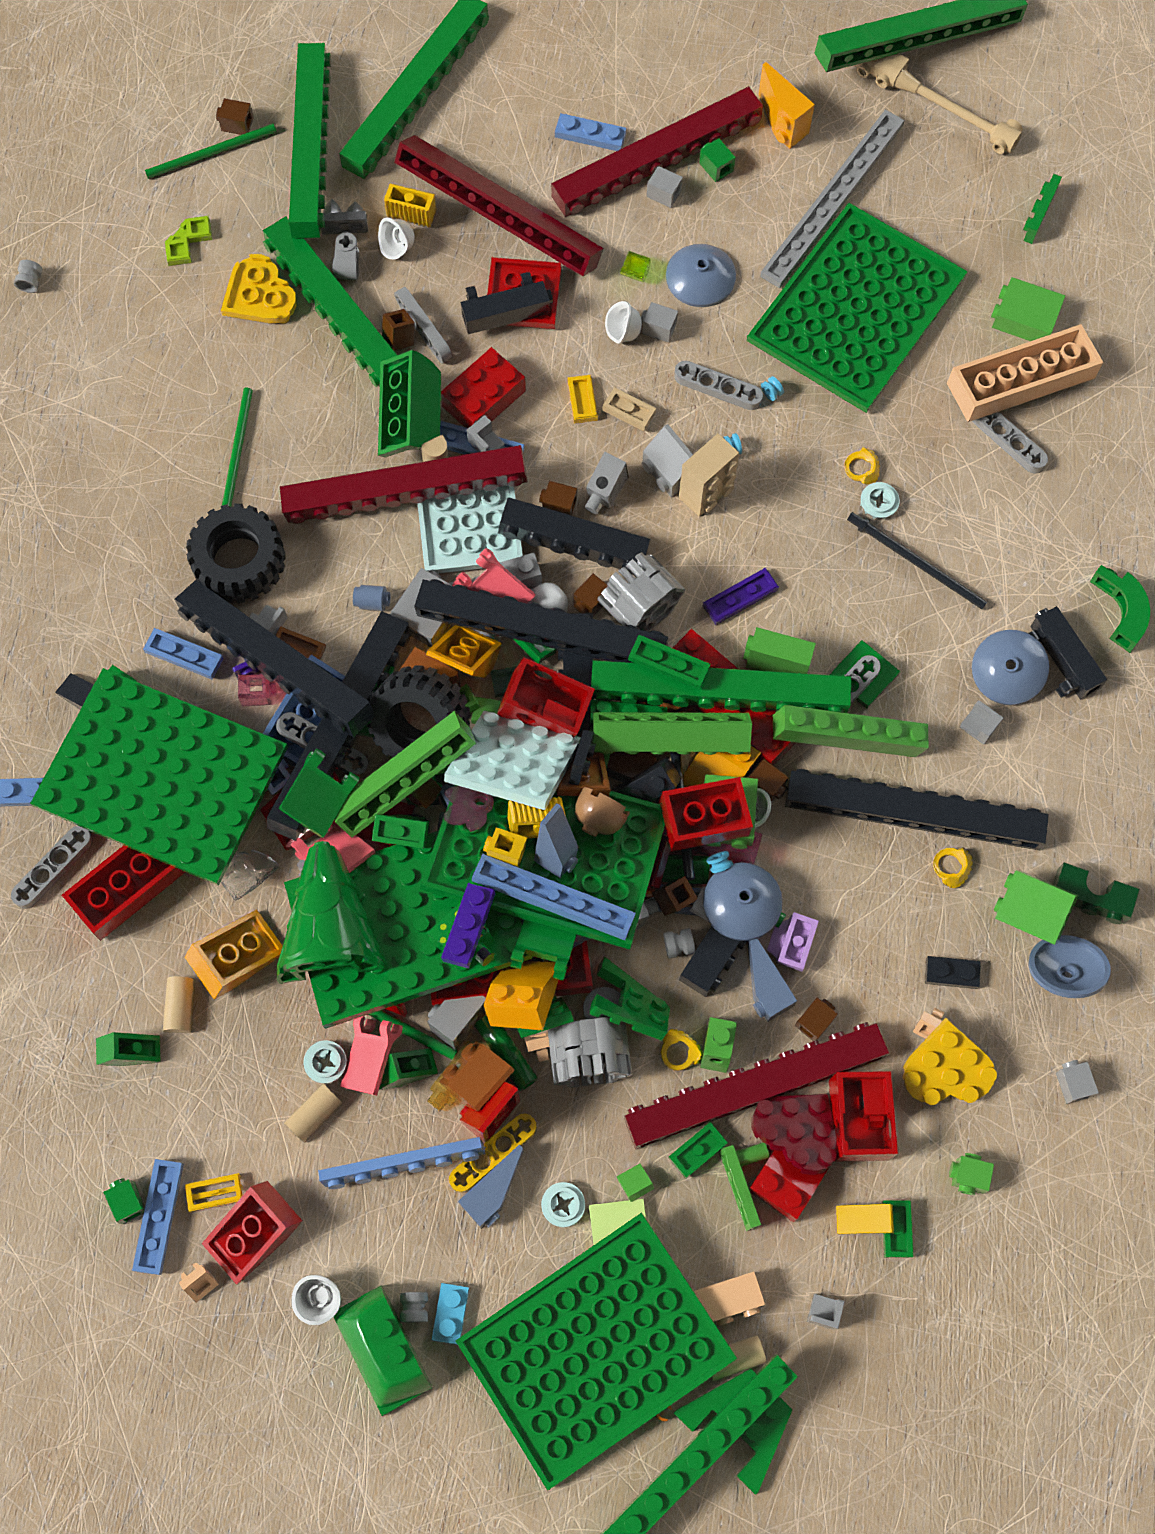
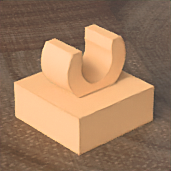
(928, 1023)
(539, 1043)
(198, 1282)

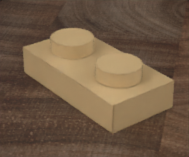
(629, 409)

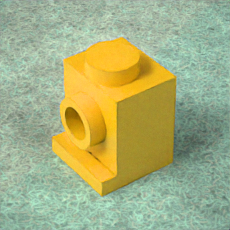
(506, 846)

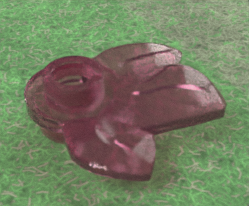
(464, 807)

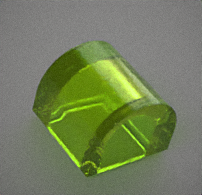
(636, 266)

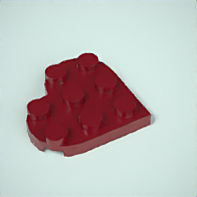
(799, 1128)

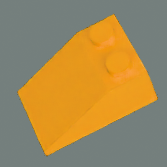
(785, 107)
(466, 651)
(721, 764)
(233, 953)
(521, 996)

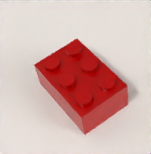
(483, 389)
(706, 813)

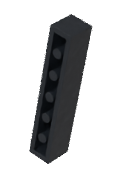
(570, 535)

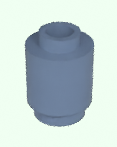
(371, 597)

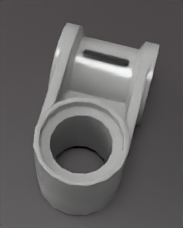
(346, 257)

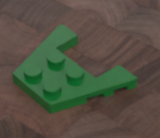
(635, 1004)
(761, 1436)

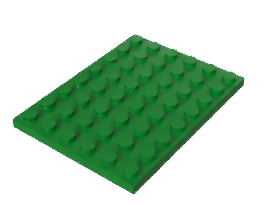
(857, 307)
(160, 776)
(607, 867)
(400, 921)
(595, 1350)

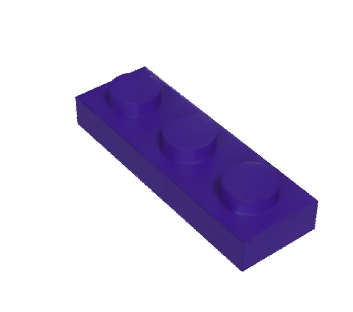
(468, 925)

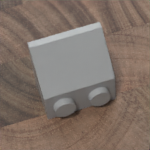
(665, 459)
(456, 1019)

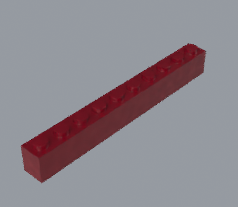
(656, 150)
(498, 205)
(403, 484)
(748, 1087)

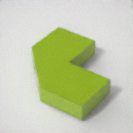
(190, 231)

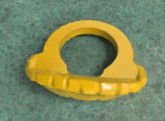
(869, 456)
(954, 880)
(694, 1052)

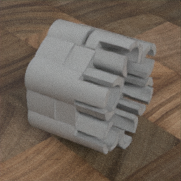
(645, 598)
(589, 1047)

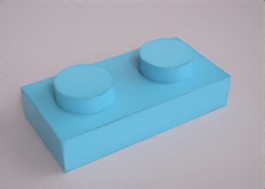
(450, 1313)

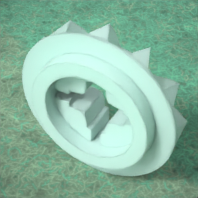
(889, 497)
(321, 1050)
(550, 1201)

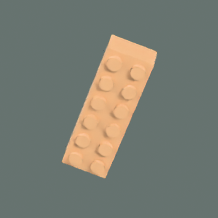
(1024, 373)

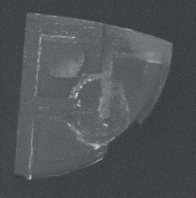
(247, 872)

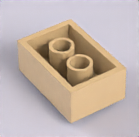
(708, 475)

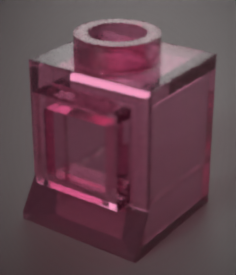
(255, 698)

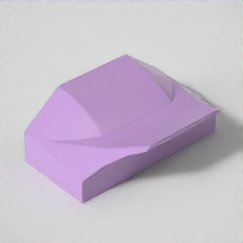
(793, 941)

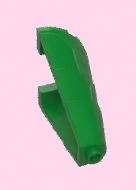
(327, 921)

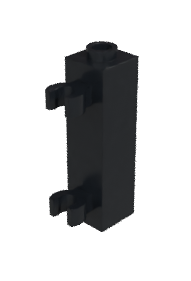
(505, 306)
(1068, 653)

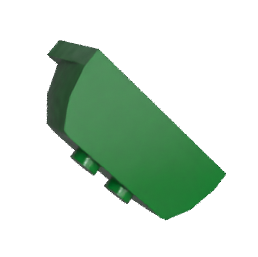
(408, 403)
(382, 1350)

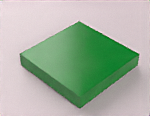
(885, 677)

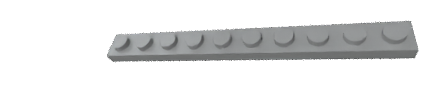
(832, 199)

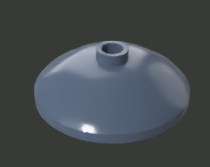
(700, 285)
(1005, 684)
(741, 918)
(1069, 968)

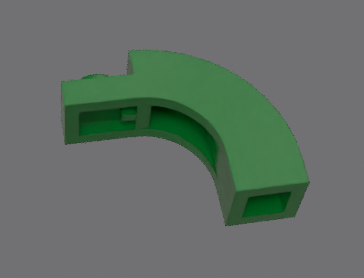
(1132, 603)

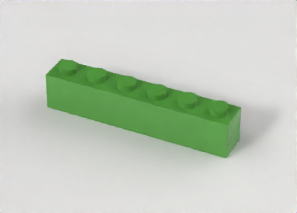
(850, 731)
(672, 732)
(405, 773)

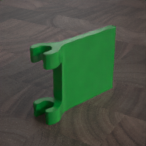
(316, 796)
(544, 943)

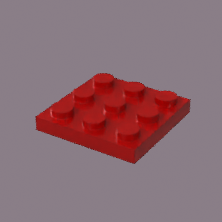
(506, 275)

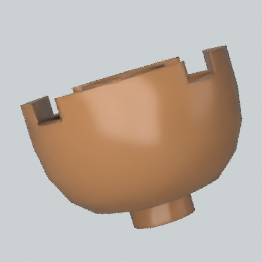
(599, 813)

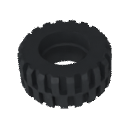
(232, 524)
(416, 686)

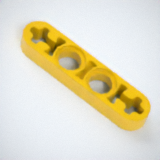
(493, 1153)

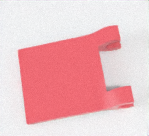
(495, 580)
(353, 850)
(369, 1055)

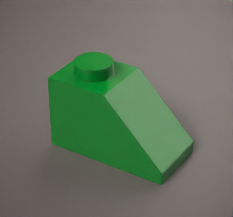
(127, 1049)
(408, 1067)

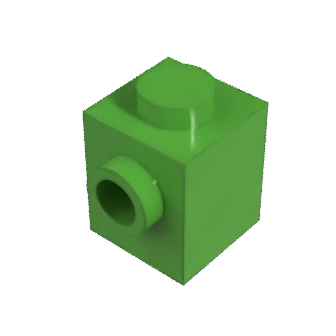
(971, 1174)

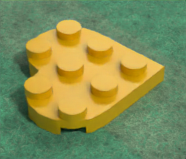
(258, 292)
(948, 1066)

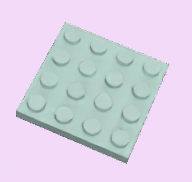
(462, 527)
(514, 760)

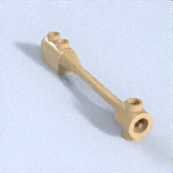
(893, 72)

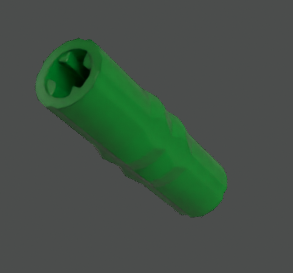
(504, 1047)

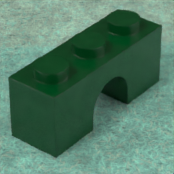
(1115, 905)

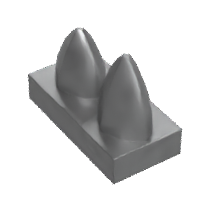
(339, 222)

